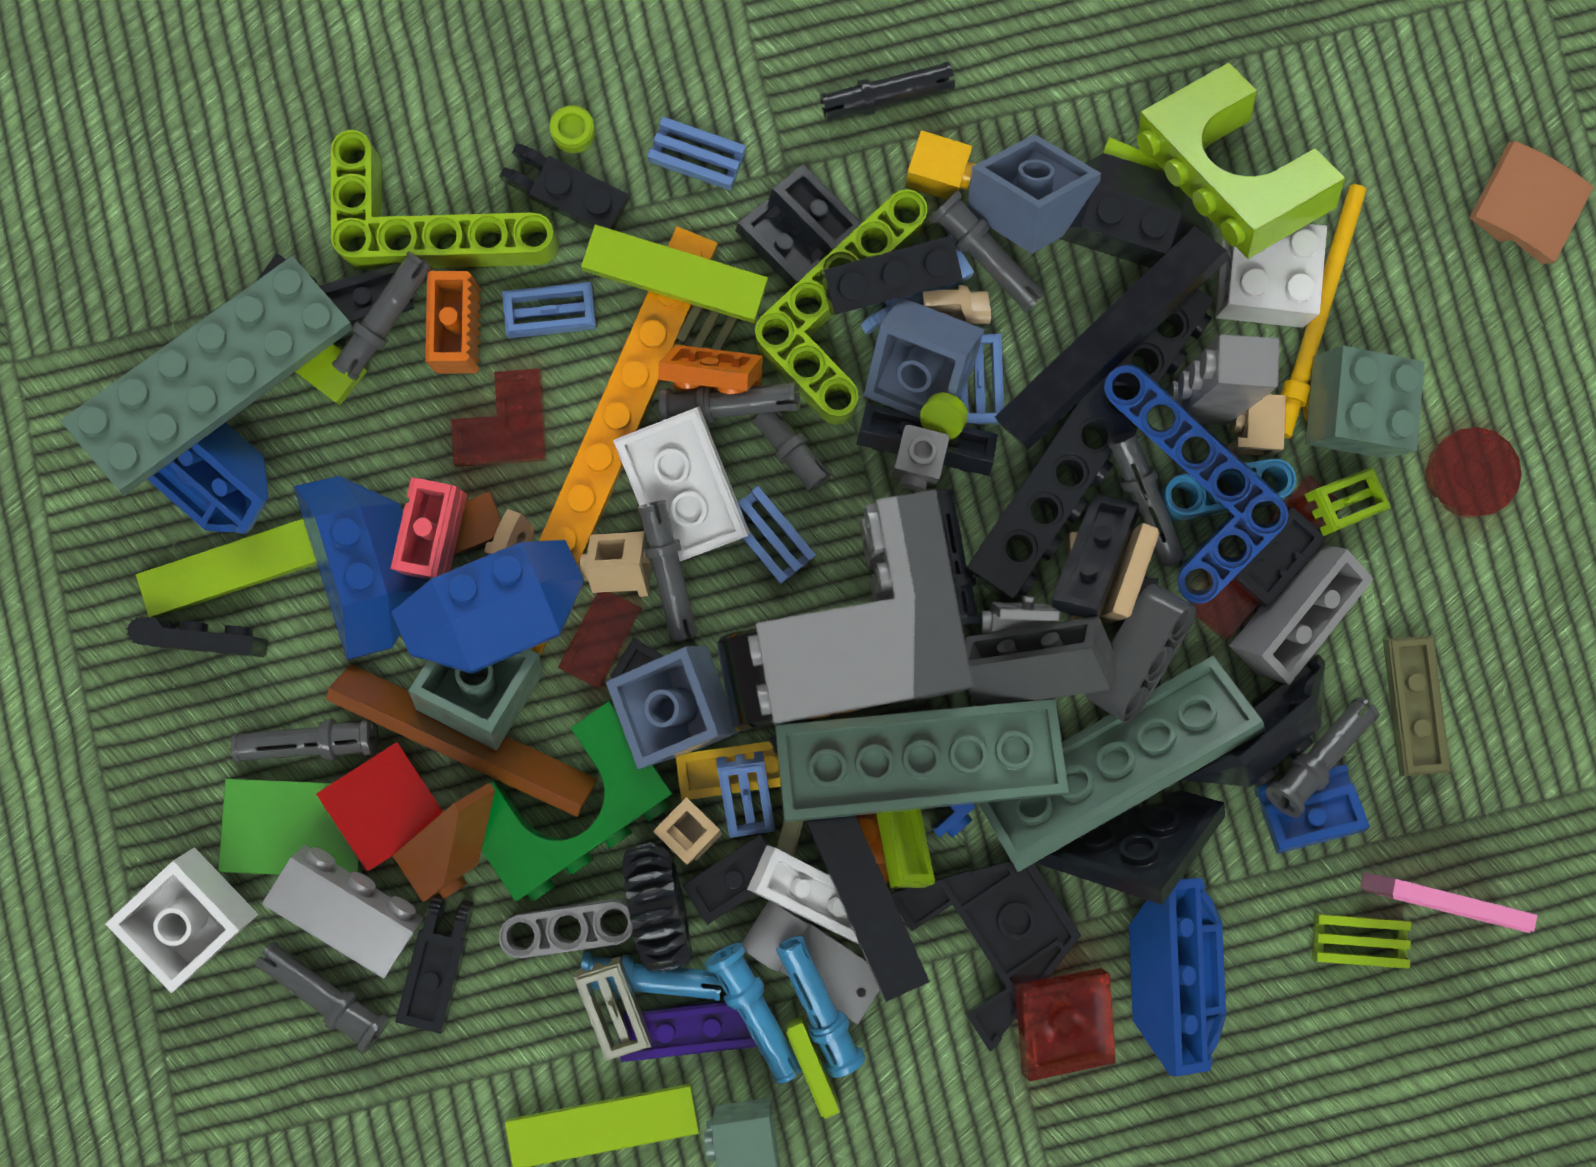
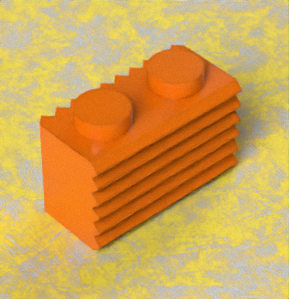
(452, 322)

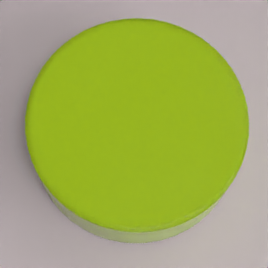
(572, 129)
(944, 414)

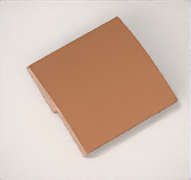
(1531, 202)

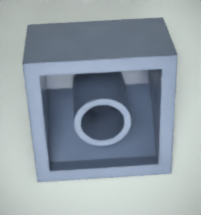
(1031, 192)
(920, 356)
(671, 706)

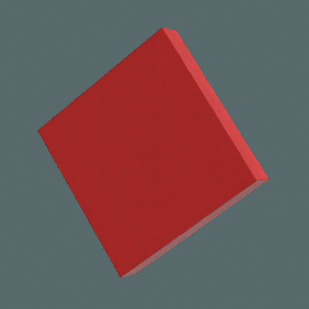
(380, 806)

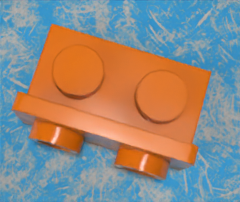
(719, 369)

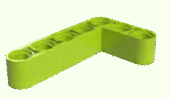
(424, 230)
(800, 326)

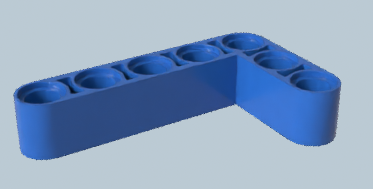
(1205, 472)

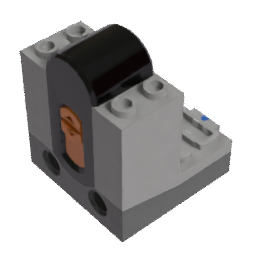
(864, 654)

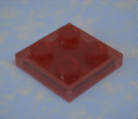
(1065, 1024)

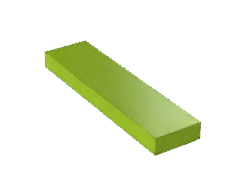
(674, 274)
(226, 569)
(602, 1126)

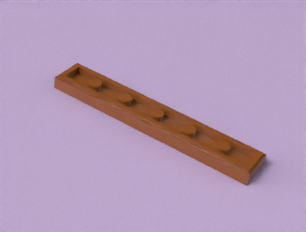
(511, 763)

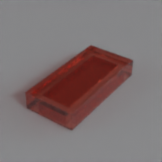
(600, 638)

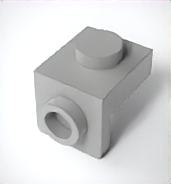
(920, 458)

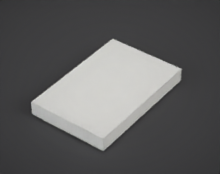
(681, 465)

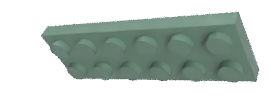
(206, 375)
(920, 760)
(1124, 763)

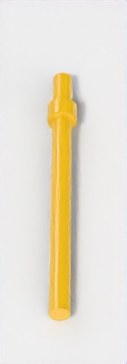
(1297, 388)

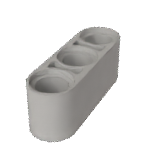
(547, 935)

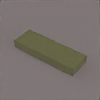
(1416, 705)

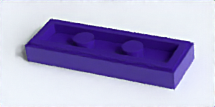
(691, 1030)

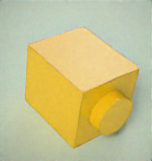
(939, 166)

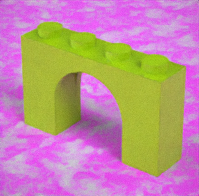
(1246, 209)

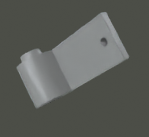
(1011, 616)
(842, 970)

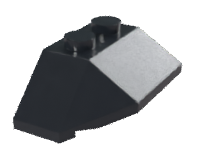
(1133, 213)
(1289, 717)

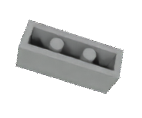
(1303, 615)
(343, 909)

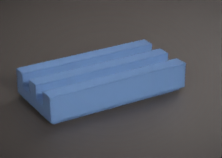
(701, 137)
(549, 327)
(980, 416)
(794, 565)
(742, 768)

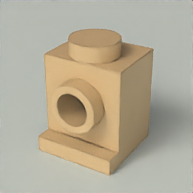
(1260, 428)
(617, 563)
(688, 831)

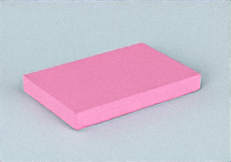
(1448, 902)

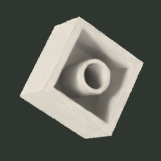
(181, 919)

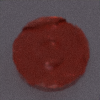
(1474, 472)

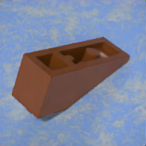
(447, 846)

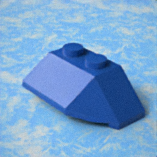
(217, 482)
(354, 548)
(492, 606)
(1179, 977)

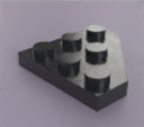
(1143, 847)

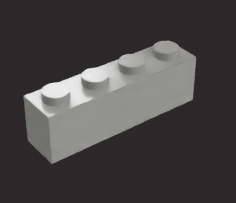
(1228, 378)

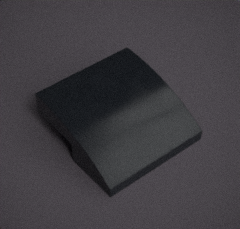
(797, 225)

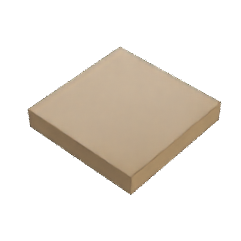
(1130, 574)

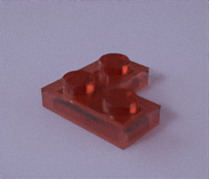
(513, 434)

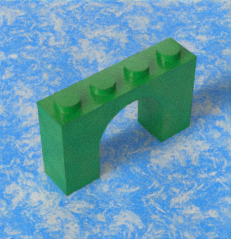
(529, 858)

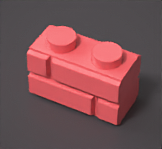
(428, 529)

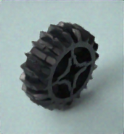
(656, 907)

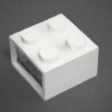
(1276, 284)

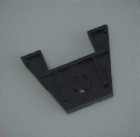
(1013, 923)

